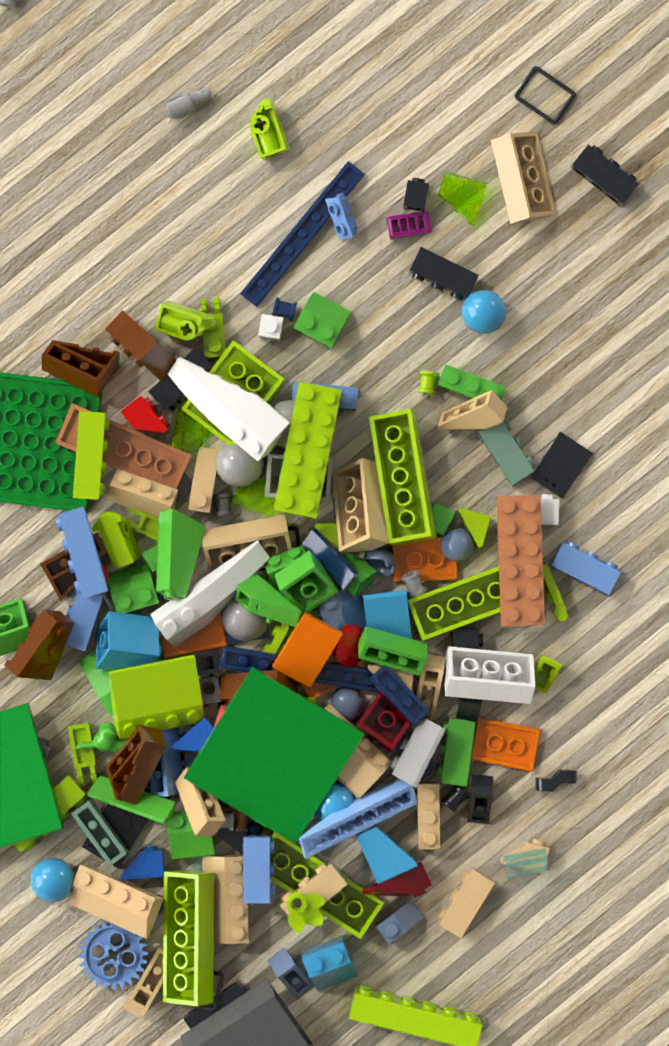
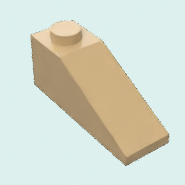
(475, 413)
(203, 481)
(430, 683)
(146, 987)

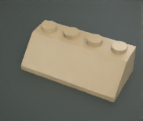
(523, 177)
(359, 507)
(227, 541)
(363, 766)
(115, 900)
(229, 905)

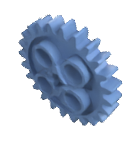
(124, 971)

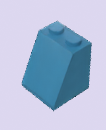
(388, 612)
(126, 641)
(384, 854)
(329, 963)

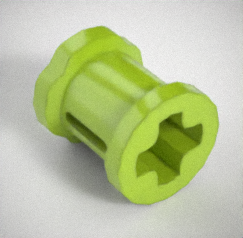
(428, 382)

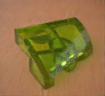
(463, 195)
(188, 433)
(254, 498)

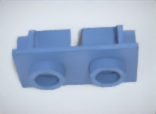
(344, 225)

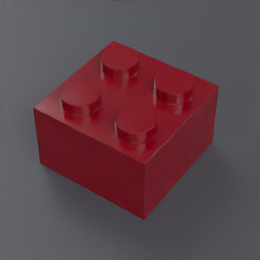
(383, 723)

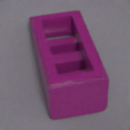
(391, 228)

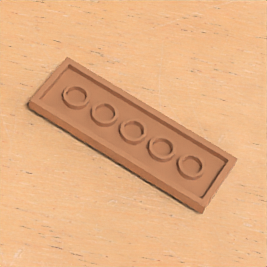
(131, 451)
(520, 560)

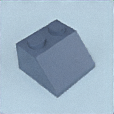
(343, 610)

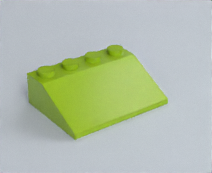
(246, 371)
(156, 696)

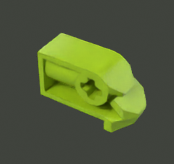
(271, 140)
(175, 318)
(117, 539)

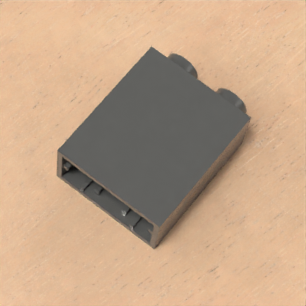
(250, 1020)

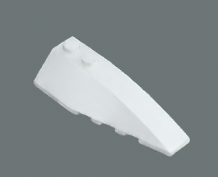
(234, 411)
(208, 596)

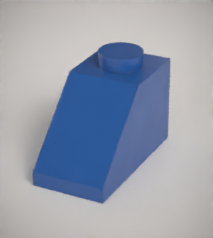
(195, 738)
(147, 864)

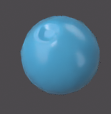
(483, 311)
(336, 800)
(52, 880)

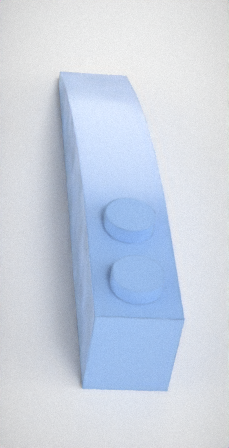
(360, 815)

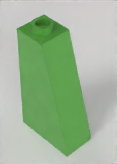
(177, 553)

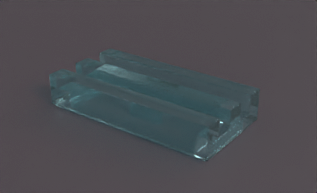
(527, 862)

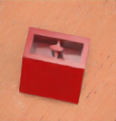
(143, 418)

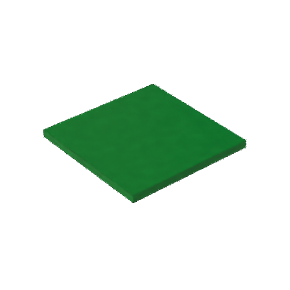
(31, 463)
(274, 755)
(26, 790)

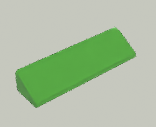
(149, 805)

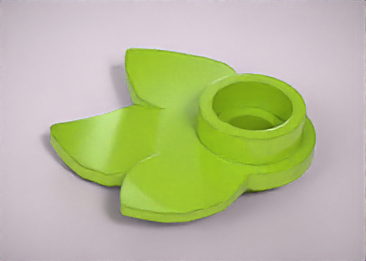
(307, 912)

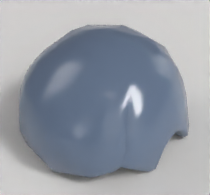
(457, 544)
(381, 560)
(348, 702)

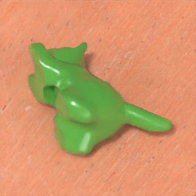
(104, 739)

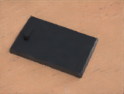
(561, 465)

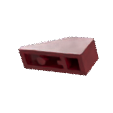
(405, 884)

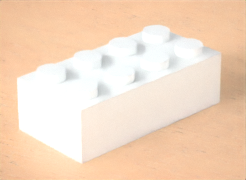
(489, 675)

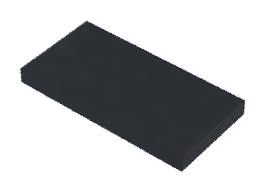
(125, 824)

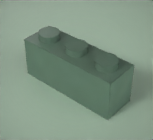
(507, 452)
(100, 832)

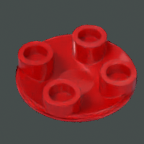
(347, 647)

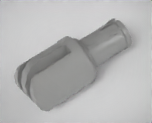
(185, 103)

